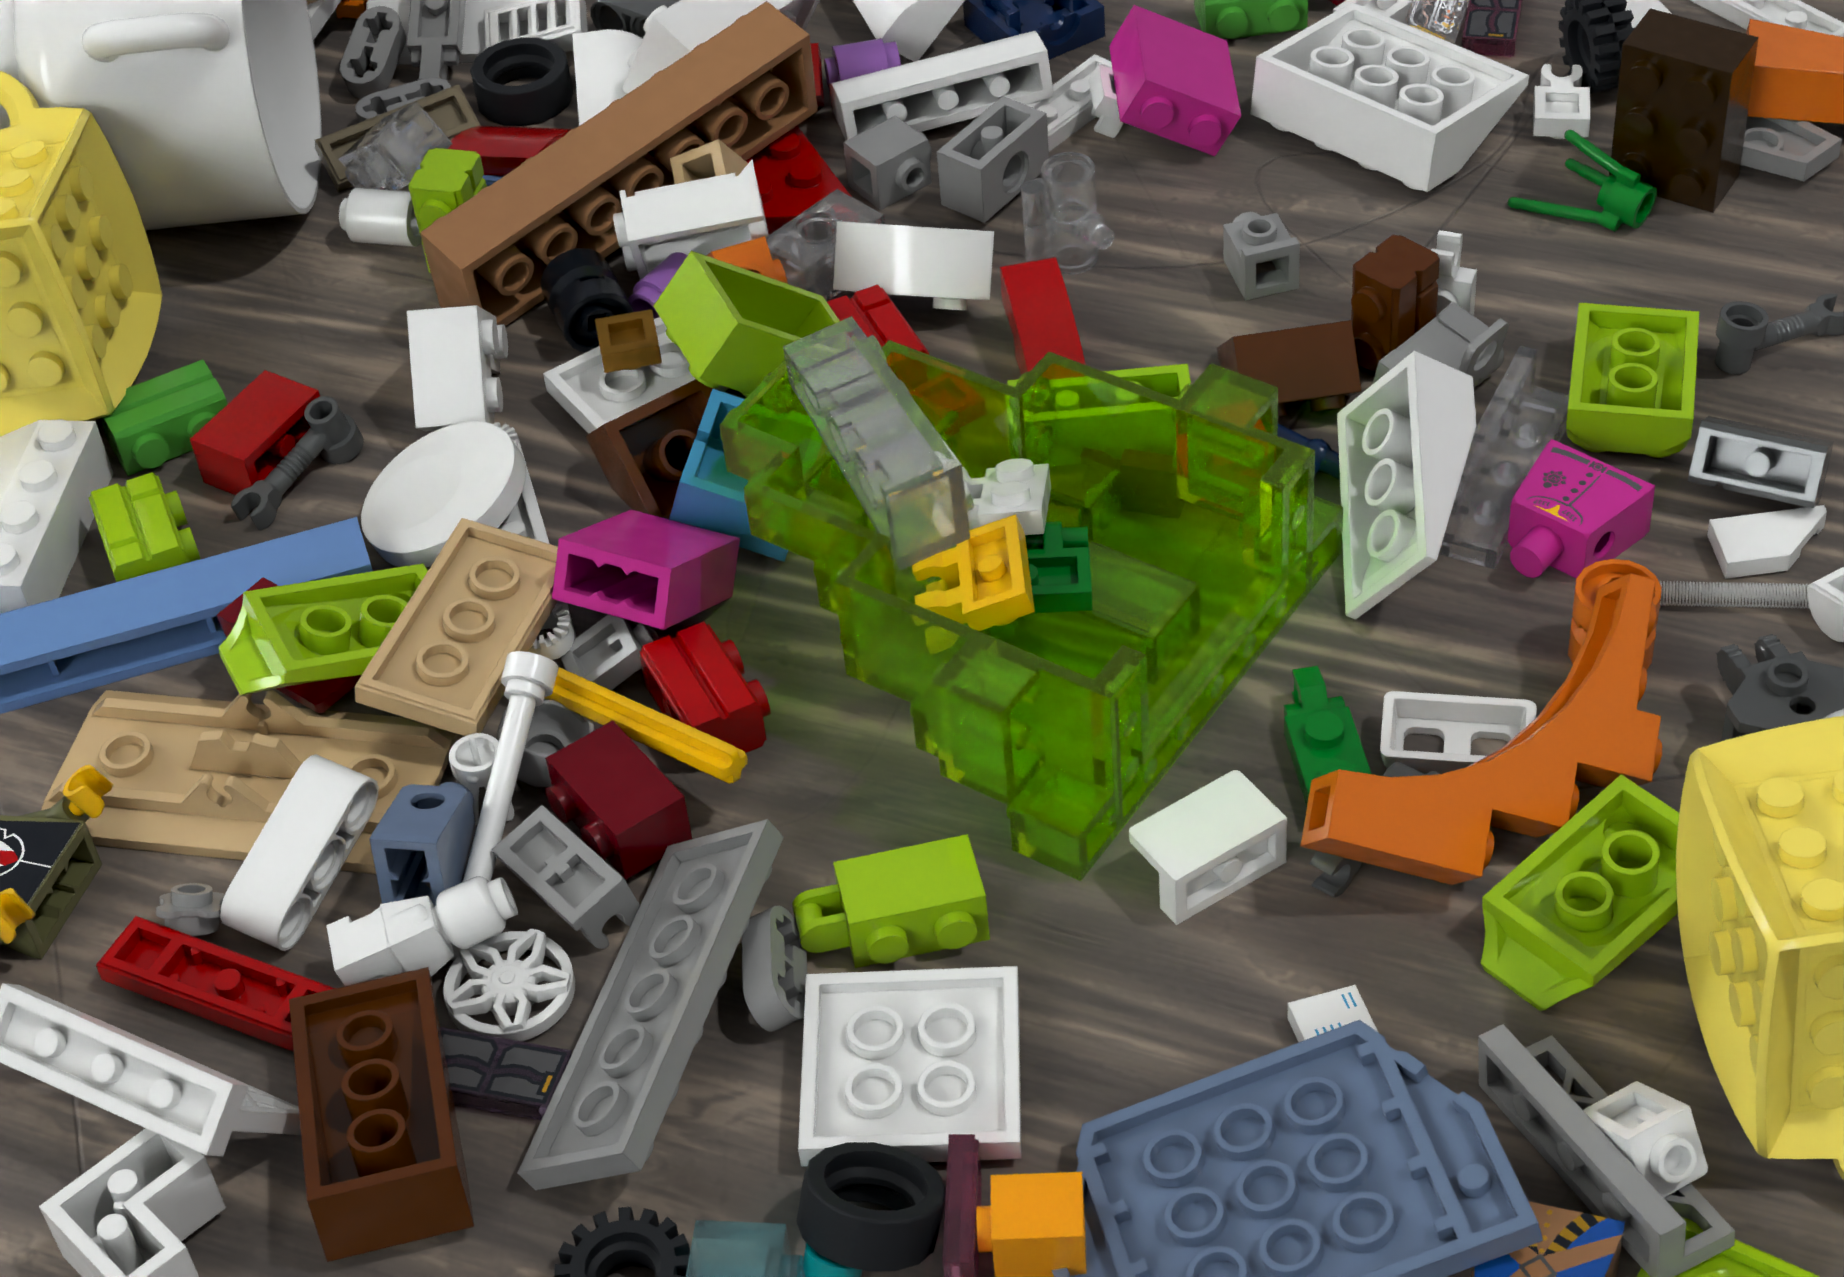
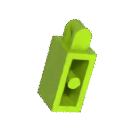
(897, 904)

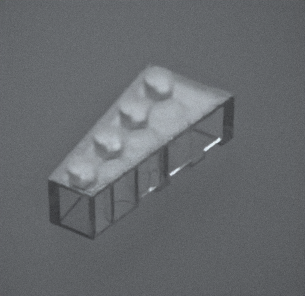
(881, 441)

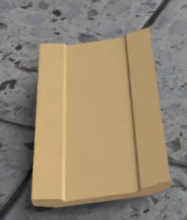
(212, 771)

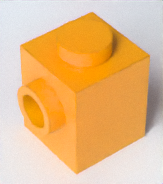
(1034, 1224)

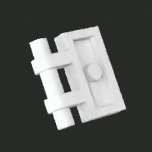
(1008, 490)

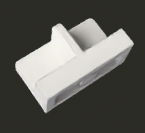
(1211, 844)

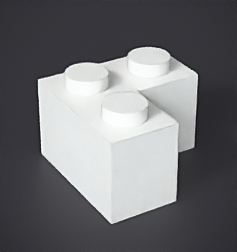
(453, 365)
(135, 1210)

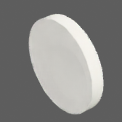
(433, 483)

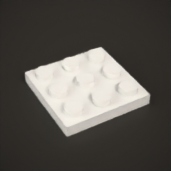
(912, 1061)

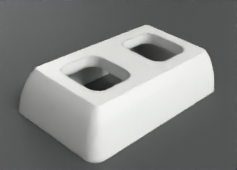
(1455, 720)

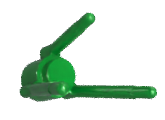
(1621, 194)

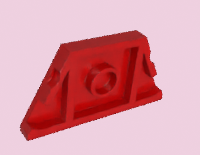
(791, 178)

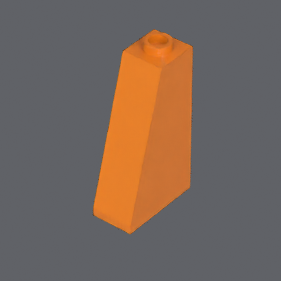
(1797, 74)

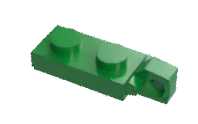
(1320, 731)

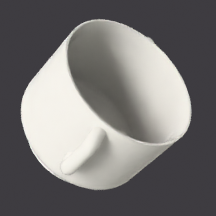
(195, 96)

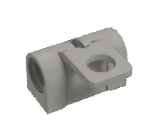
(1457, 341)

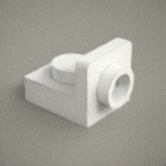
(1653, 1135)

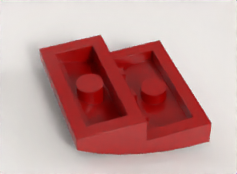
(505, 147)

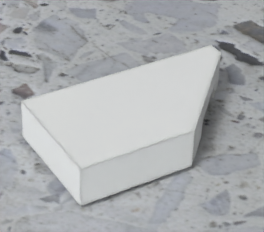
(1763, 540)

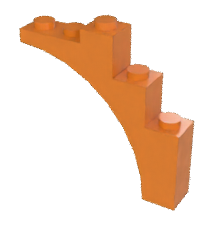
(1583, 734)

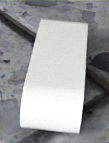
(299, 852)

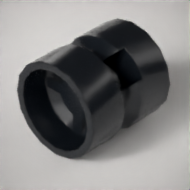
(578, 291)

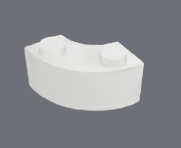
(915, 261)

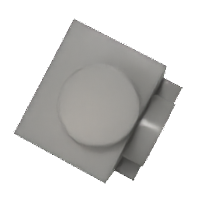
(1258, 240)

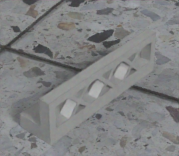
(1588, 1158)

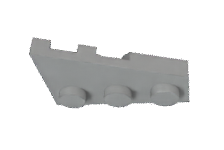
(1788, 147)

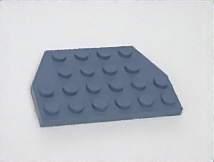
(1301, 1169)

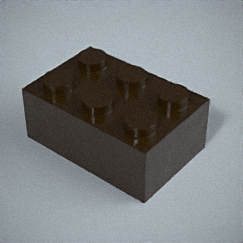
(1684, 107)

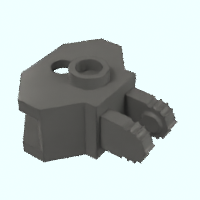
(1777, 689)

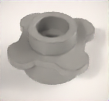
(191, 909)

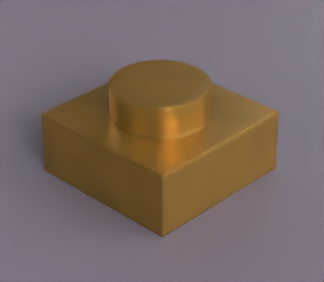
(628, 341)

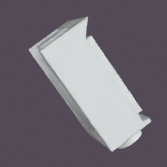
(688, 218)

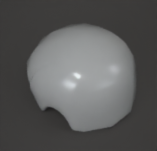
(550, 730)

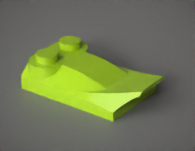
(1633, 379)
(315, 628)
(1584, 897)

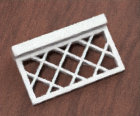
(133, 1075)

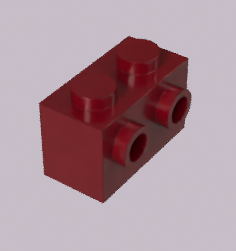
(617, 799)

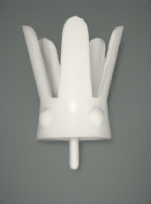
(472, 763)

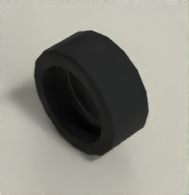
(527, 102)
(866, 1236)

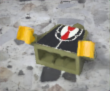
(48, 864)

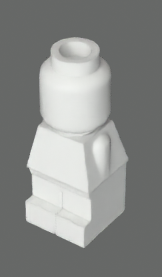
(418, 934)

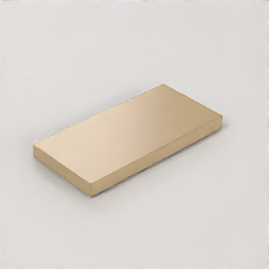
(454, 635)

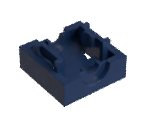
(1060, 31)

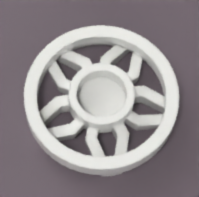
(510, 985)

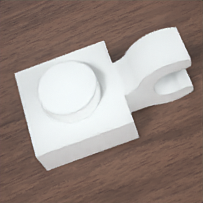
(1454, 282)

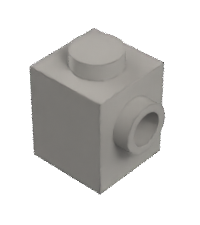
(888, 162)

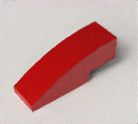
(1039, 312)

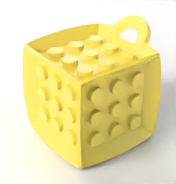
(72, 267)
(1768, 929)

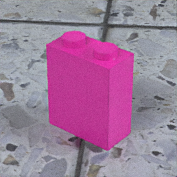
(1174, 81)
(645, 568)

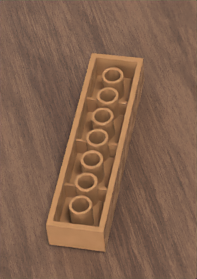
(733, 88)

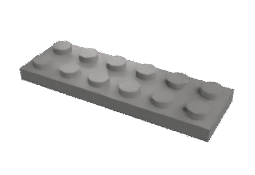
(651, 1008)

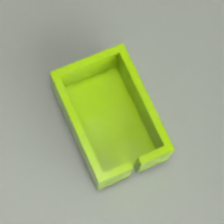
(736, 320)

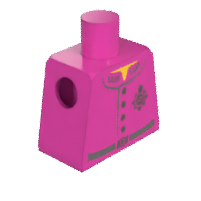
(1575, 512)

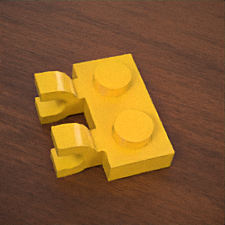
(982, 577)

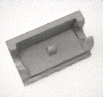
(567, 875)

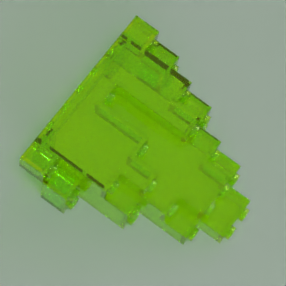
(1195, 566)

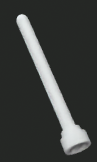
(527, 682)

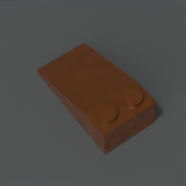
(377, 1116)

